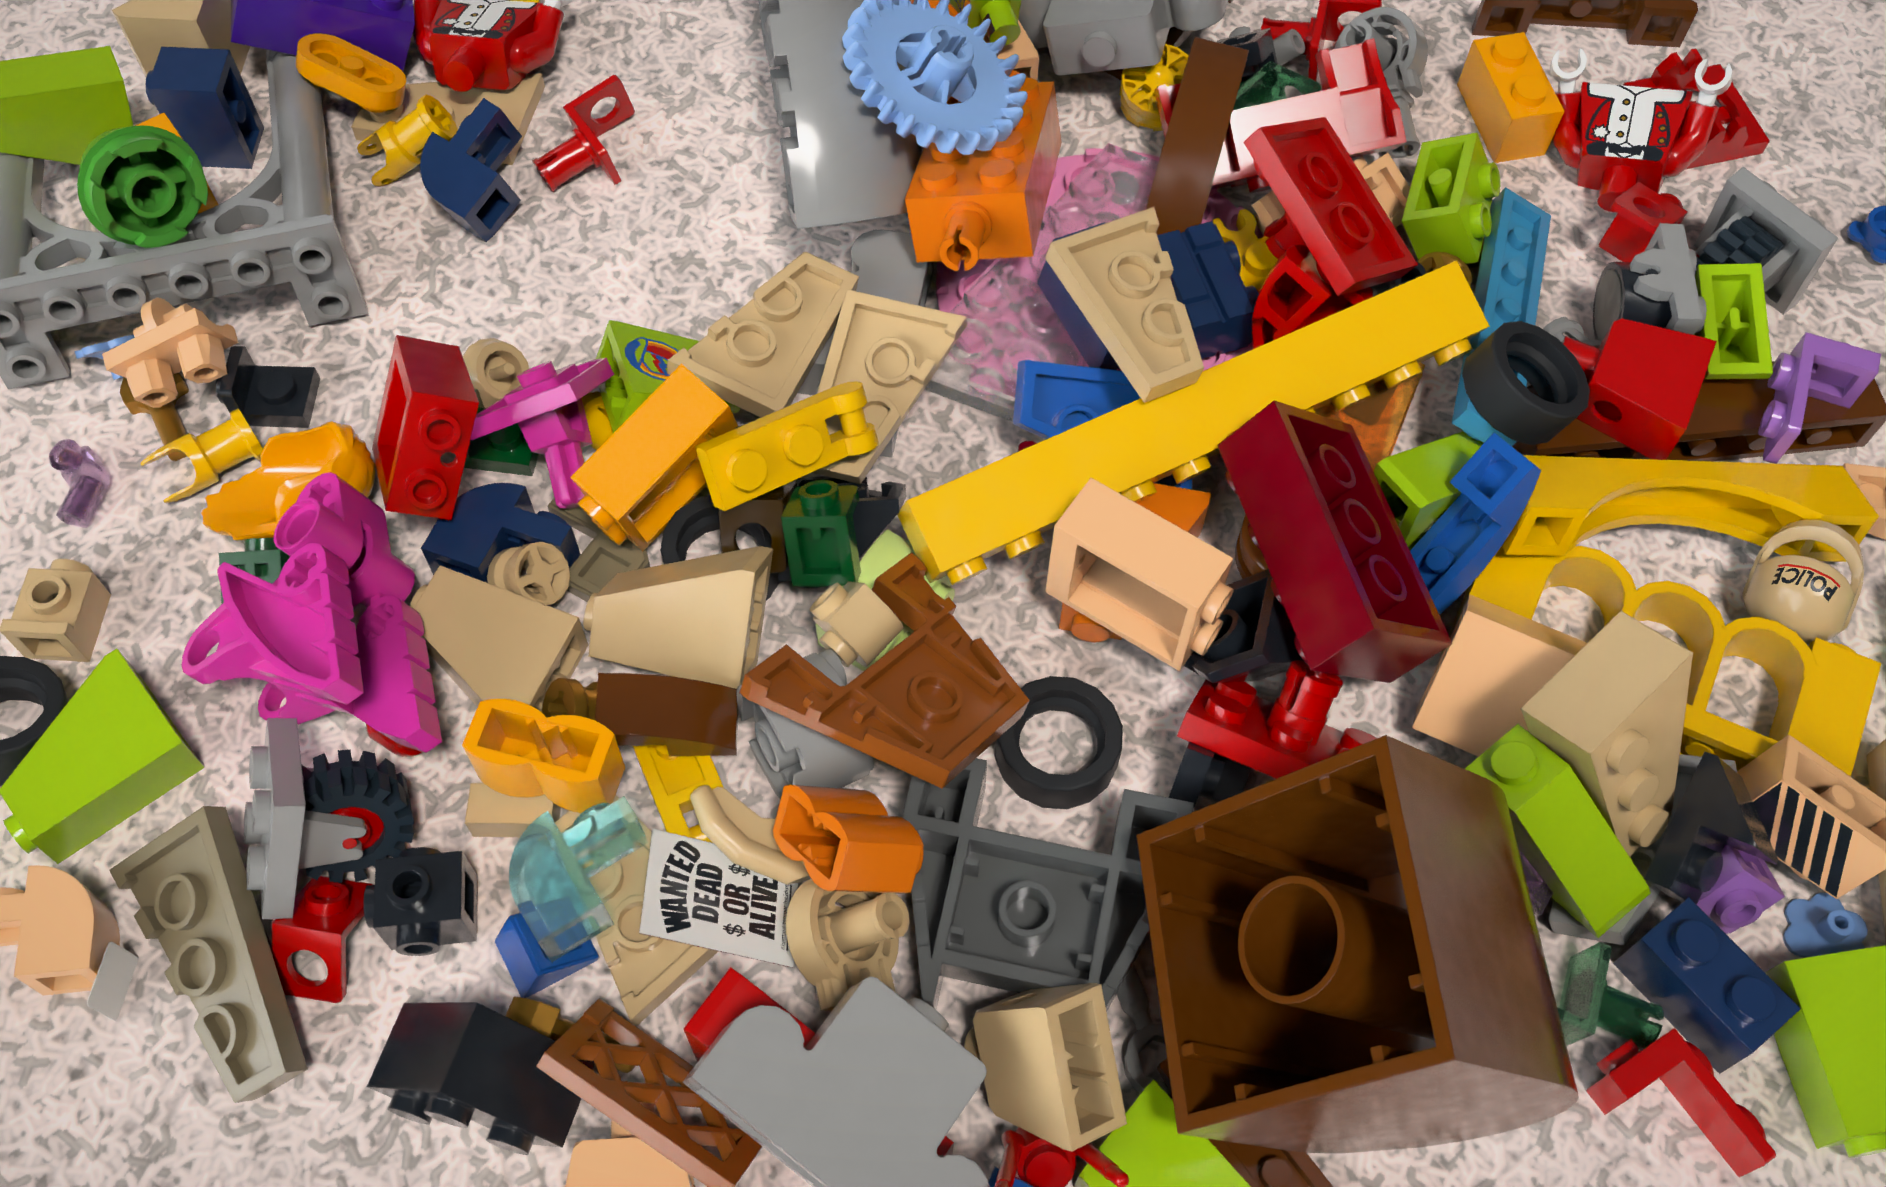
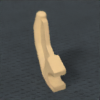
(744, 835)

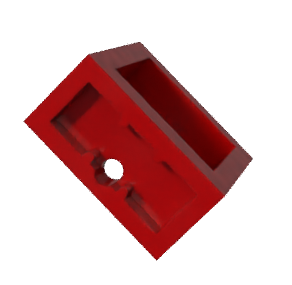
(422, 415)

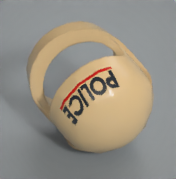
(1801, 589)

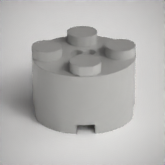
(799, 754)

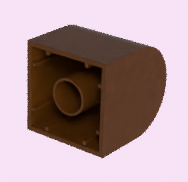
(1353, 961)

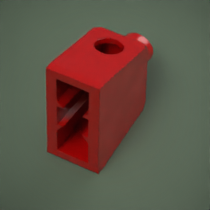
(1643, 384)

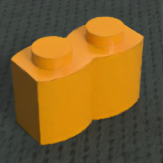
(533, 755)

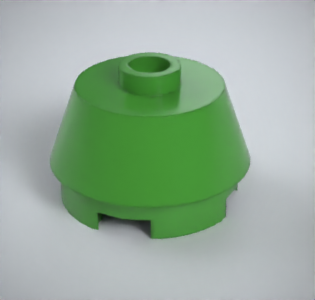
(141, 185)

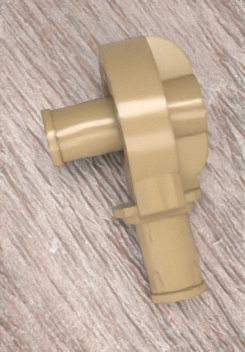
(844, 945)

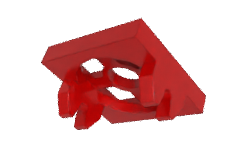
(1743, 134)

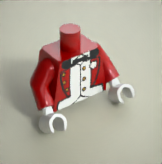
(486, 40)
(1630, 131)

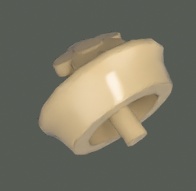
(494, 368)

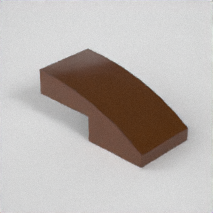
(669, 711)

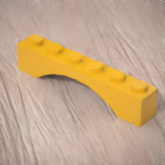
(1732, 498)

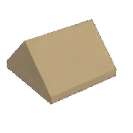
(177, 24)

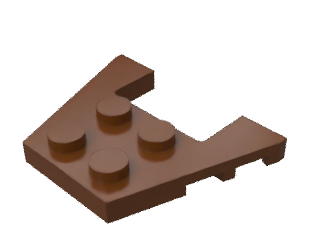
(920, 705)

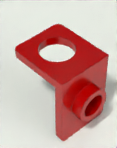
(320, 923)

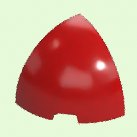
(1296, 297)

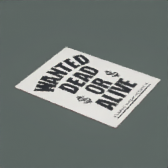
(712, 903)

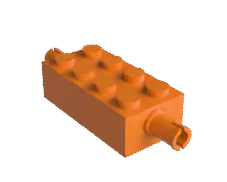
(988, 199)

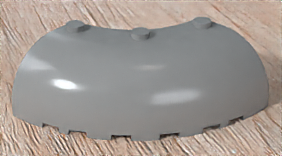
(839, 154)

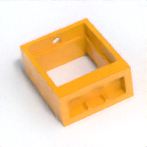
(652, 460)

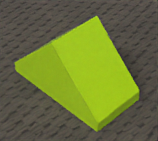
(1735, 320)

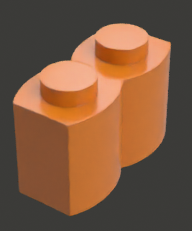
(847, 840)

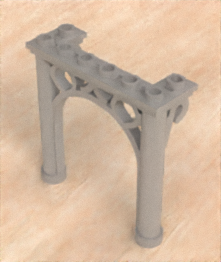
(115, 280)

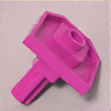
(551, 419)

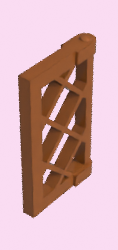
(621, 1099)

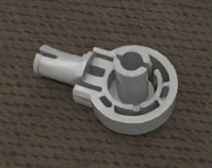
(1400, 60)

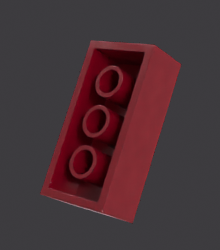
(1331, 545)

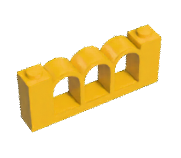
(1819, 685)

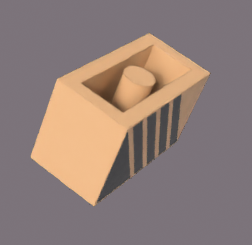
(1817, 817)

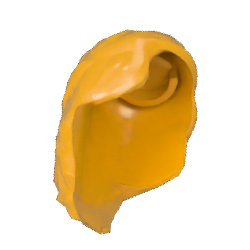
(288, 462)

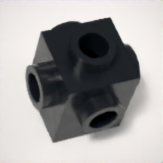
(423, 901)

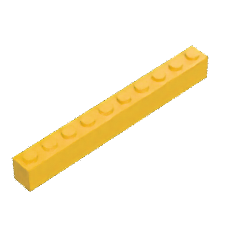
(1177, 433)

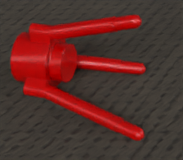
(1047, 1164)

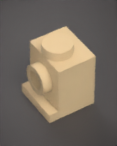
(58, 613)

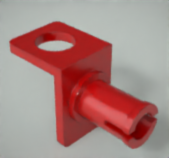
(1321, 28)
(584, 147)
(1637, 218)

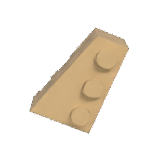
(1620, 724)

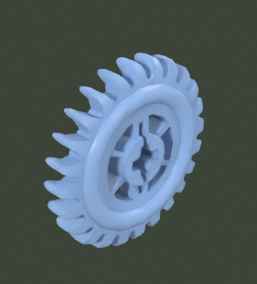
(952, 63)

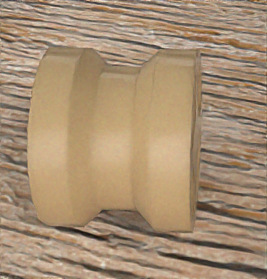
(545, 577)

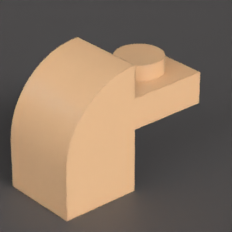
(57, 930)

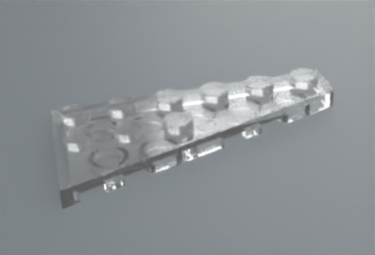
(1006, 307)

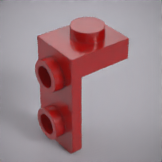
(1692, 1082)

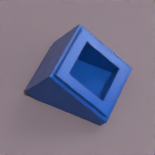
(528, 962)

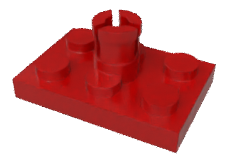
(1327, 206)
(1268, 734)

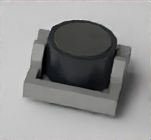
(1653, 287)

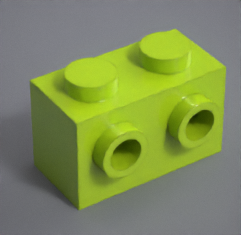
(1451, 198)

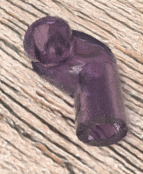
(84, 476)

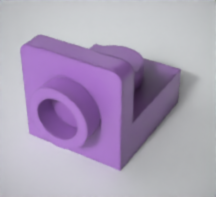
(1741, 891)

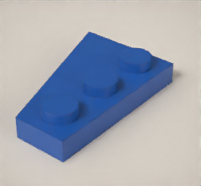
(1062, 396)

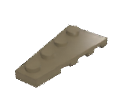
(217, 948)

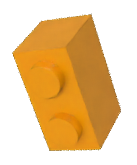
(1509, 97)

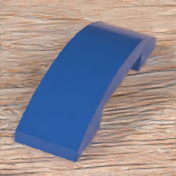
(1472, 530)

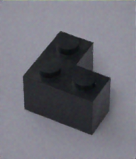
(474, 1066)

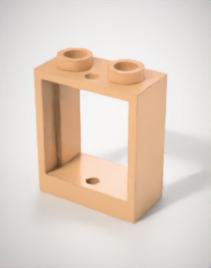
(1138, 575)

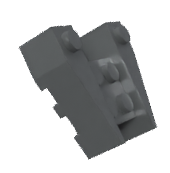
(1024, 907)

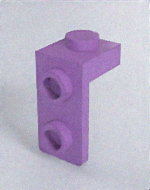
(1814, 369)

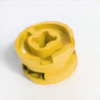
(1139, 87)

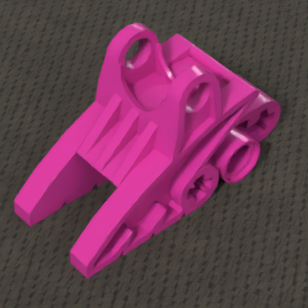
(301, 626)

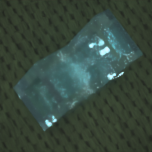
(554, 868)

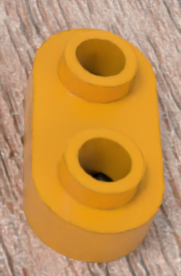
(350, 72)

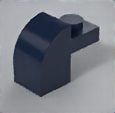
(464, 173)
(489, 522)

